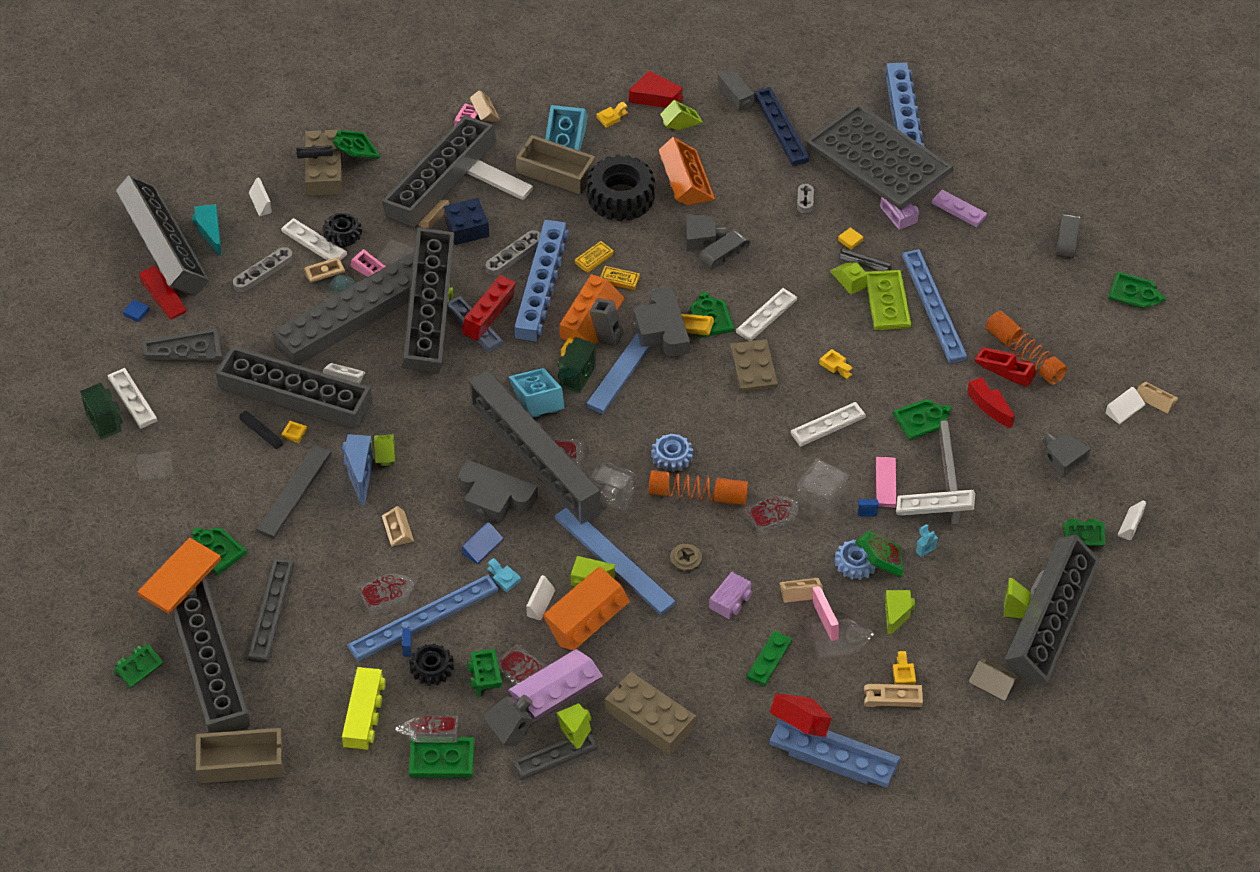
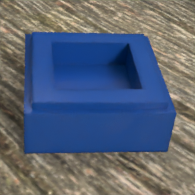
(136, 310)
(867, 507)
(406, 642)

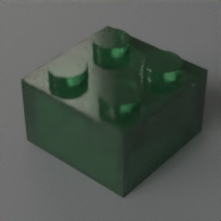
(577, 364)
(101, 410)

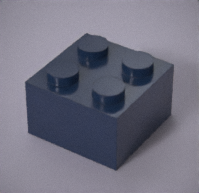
(466, 221)

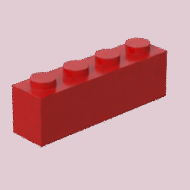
(488, 307)

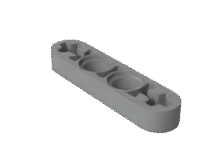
(512, 252)
(261, 268)

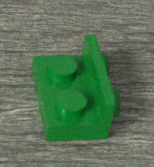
(1090, 532)
(138, 665)
(484, 670)

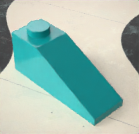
(208, 225)

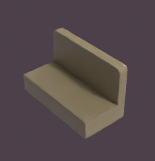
(993, 679)

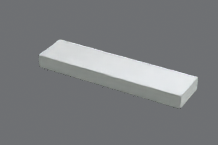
(500, 180)
(312, 240)
(766, 314)
(132, 398)
(828, 424)
(935, 502)

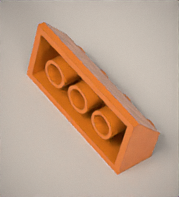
(685, 173)
(578, 318)
(585, 609)

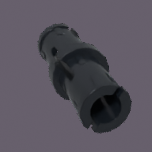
(314, 151)

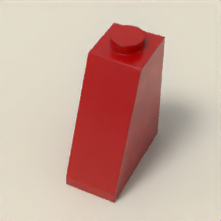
(655, 91)
(801, 713)

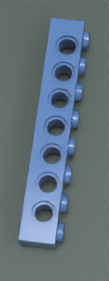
(903, 100)
(541, 280)

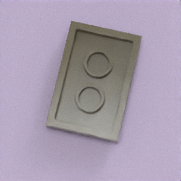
(753, 365)

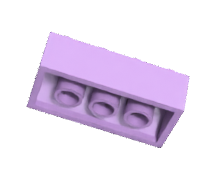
(558, 683)

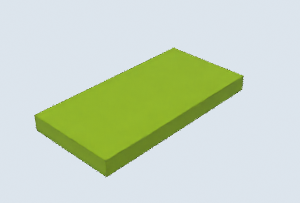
(887, 300)

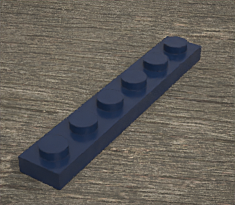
(781, 126)

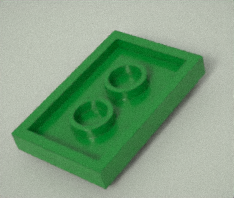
(442, 759)

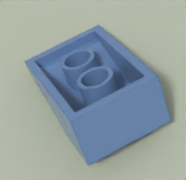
(359, 460)

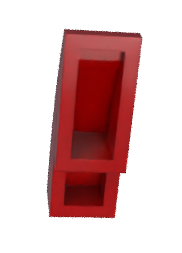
(161, 293)
(1006, 365)
(990, 402)

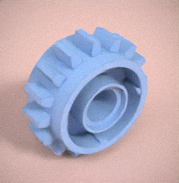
(672, 452)
(848, 565)

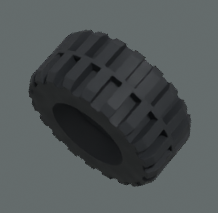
(621, 203)

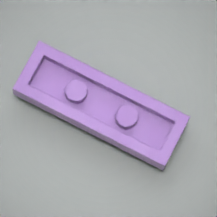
(959, 208)

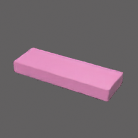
(886, 481)
(825, 613)

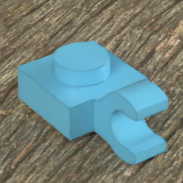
(927, 542)
(505, 577)

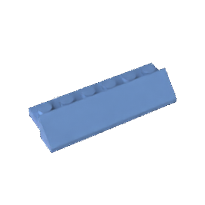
(837, 754)

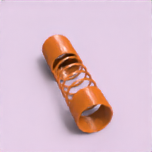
(1004, 328)
(725, 489)

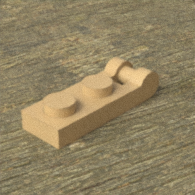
(893, 695)

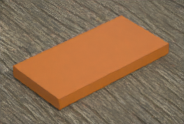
(179, 575)

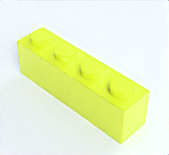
(362, 708)

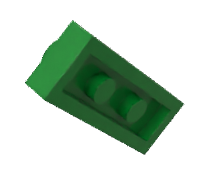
(769, 658)

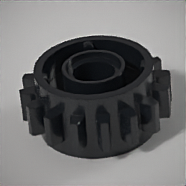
(342, 229)
(427, 655)

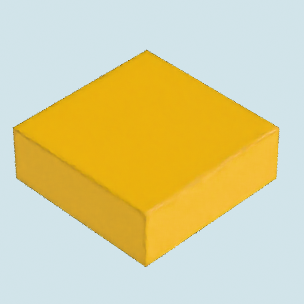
(850, 238)
(294, 431)

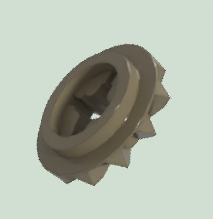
(690, 551)

